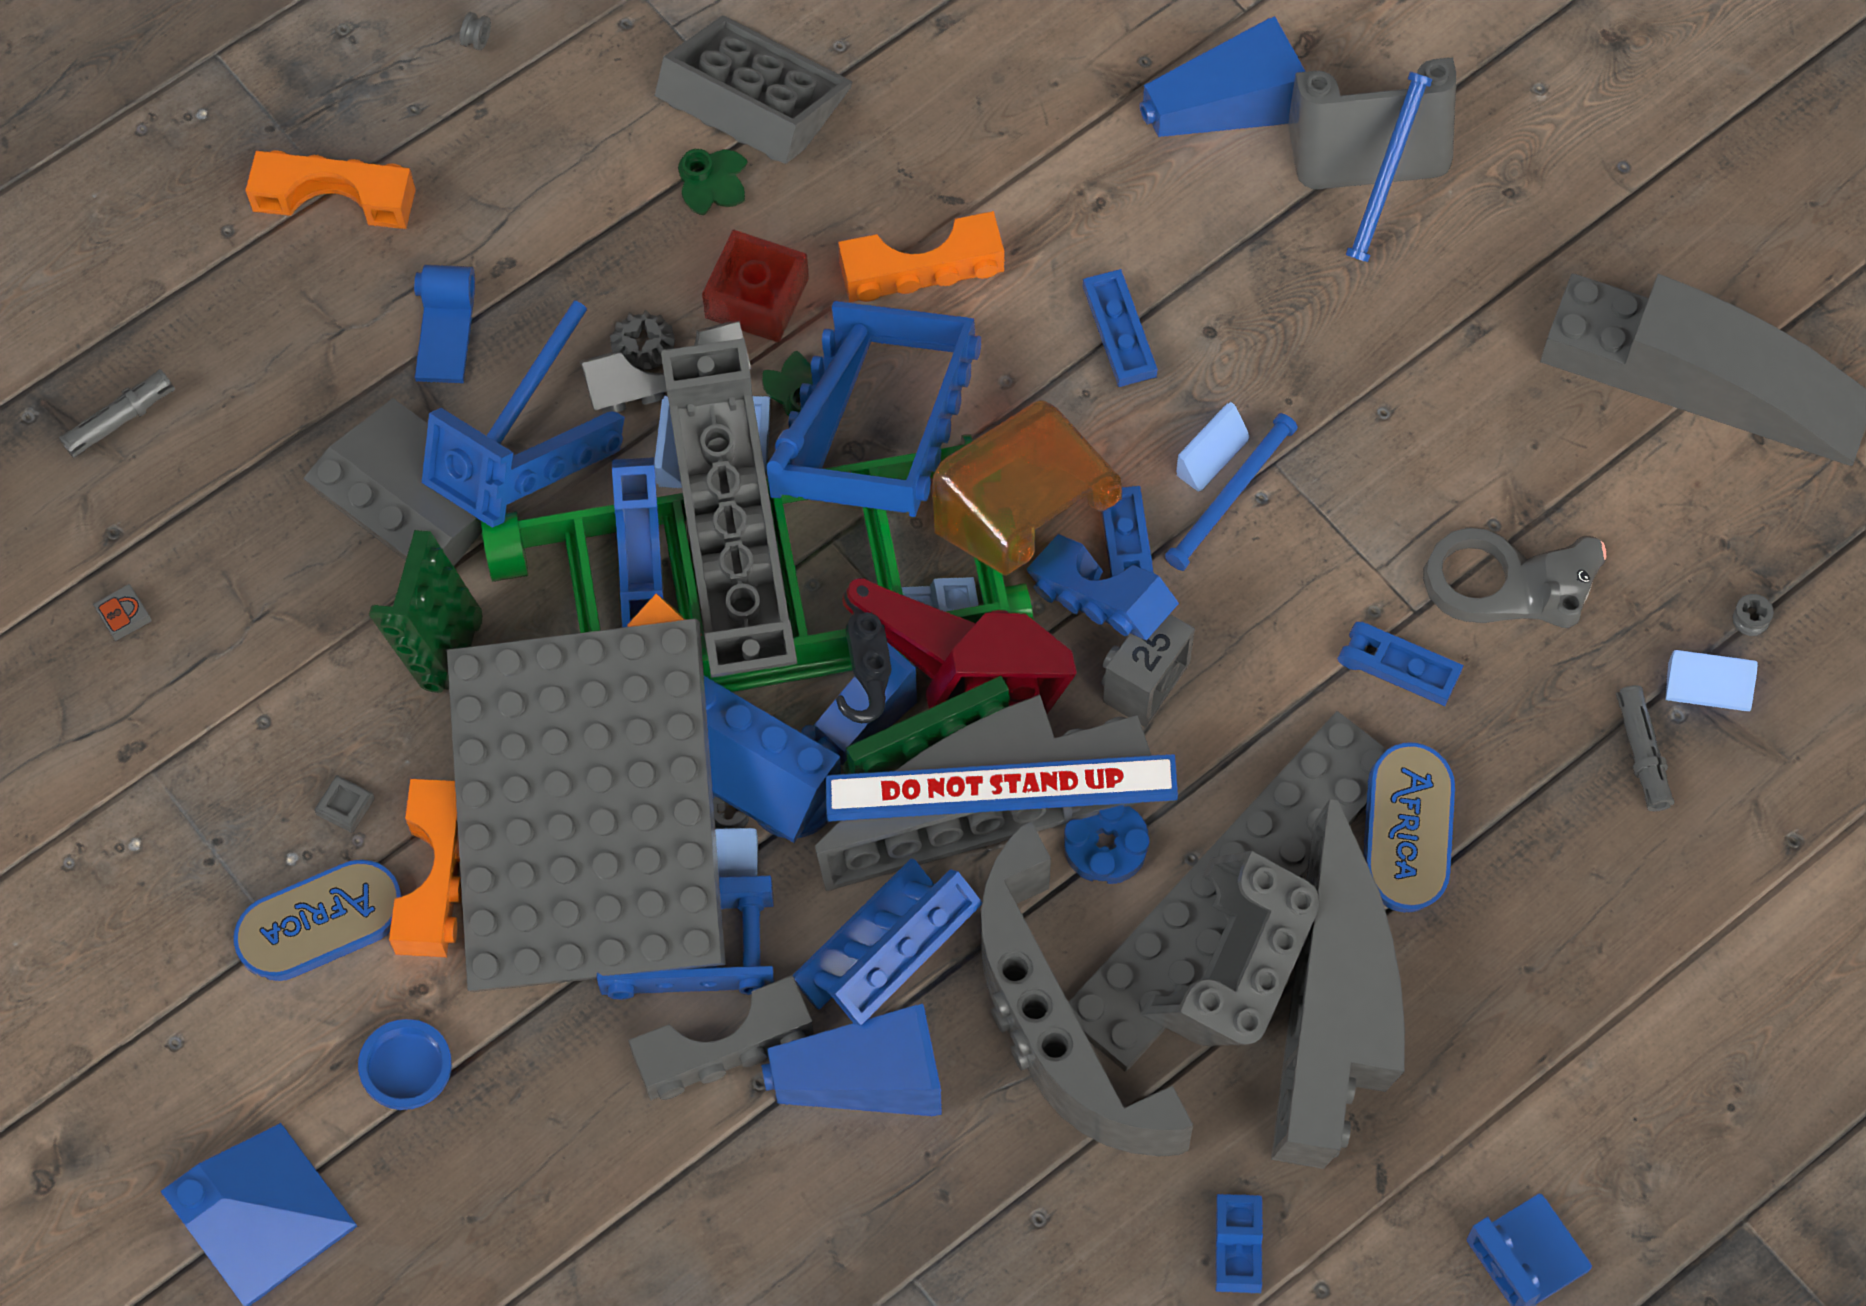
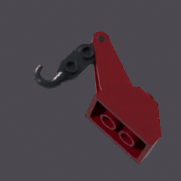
(948, 650)

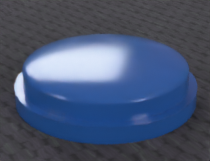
(404, 1064)

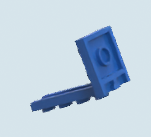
(486, 475)

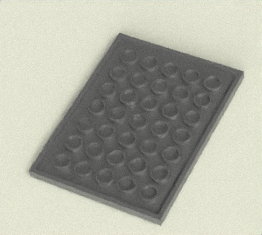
(585, 806)

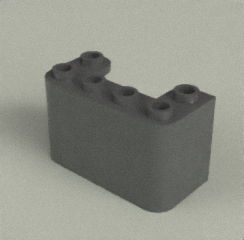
(1254, 956)

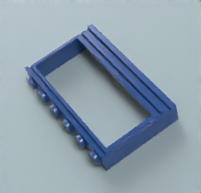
(892, 326)

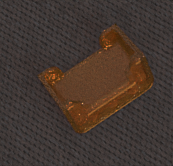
(1014, 482)

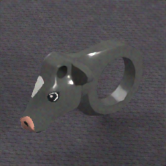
(1541, 587)

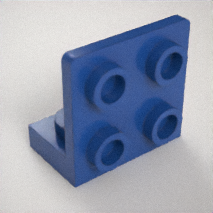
(1528, 1252)

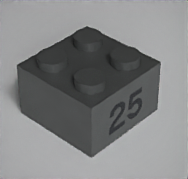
(1147, 670)

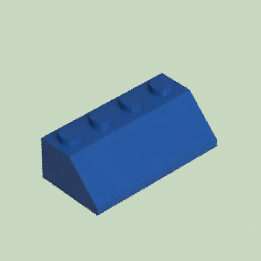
(765, 763)

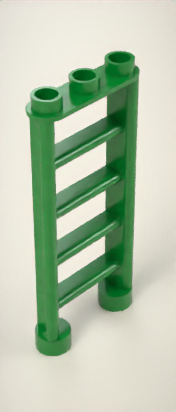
(815, 654)

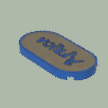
(1409, 826)
(317, 920)

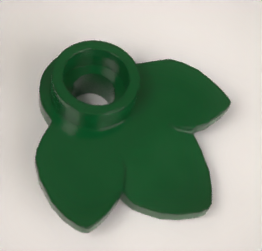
(715, 183)
(786, 385)

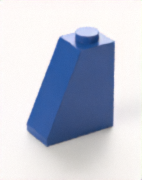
(838, 732)

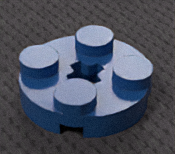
(1106, 864)

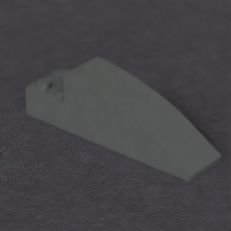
(1708, 362)
(1010, 736)
(1343, 1004)

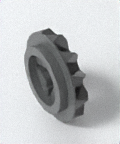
(659, 334)

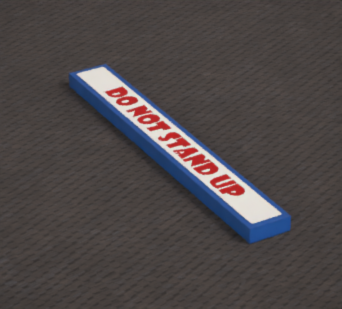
(1001, 787)

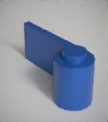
(446, 322)

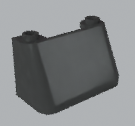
(1346, 136)

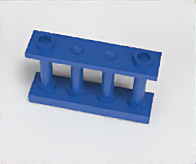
(750, 896)
(886, 941)

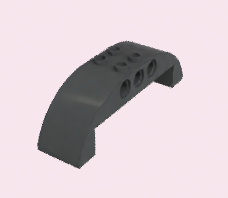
(728, 508)
(1045, 1026)

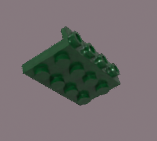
(428, 613)
(904, 741)

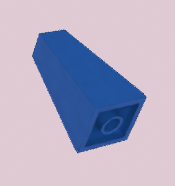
(1228, 87)
(865, 1067)

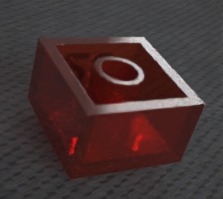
(756, 285)

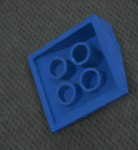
(259, 1212)

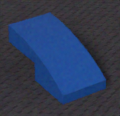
(1239, 1243)

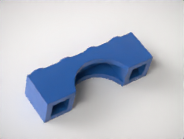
(637, 534)
(1128, 602)

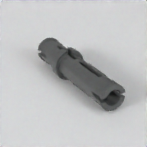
(124, 408)
(1649, 764)

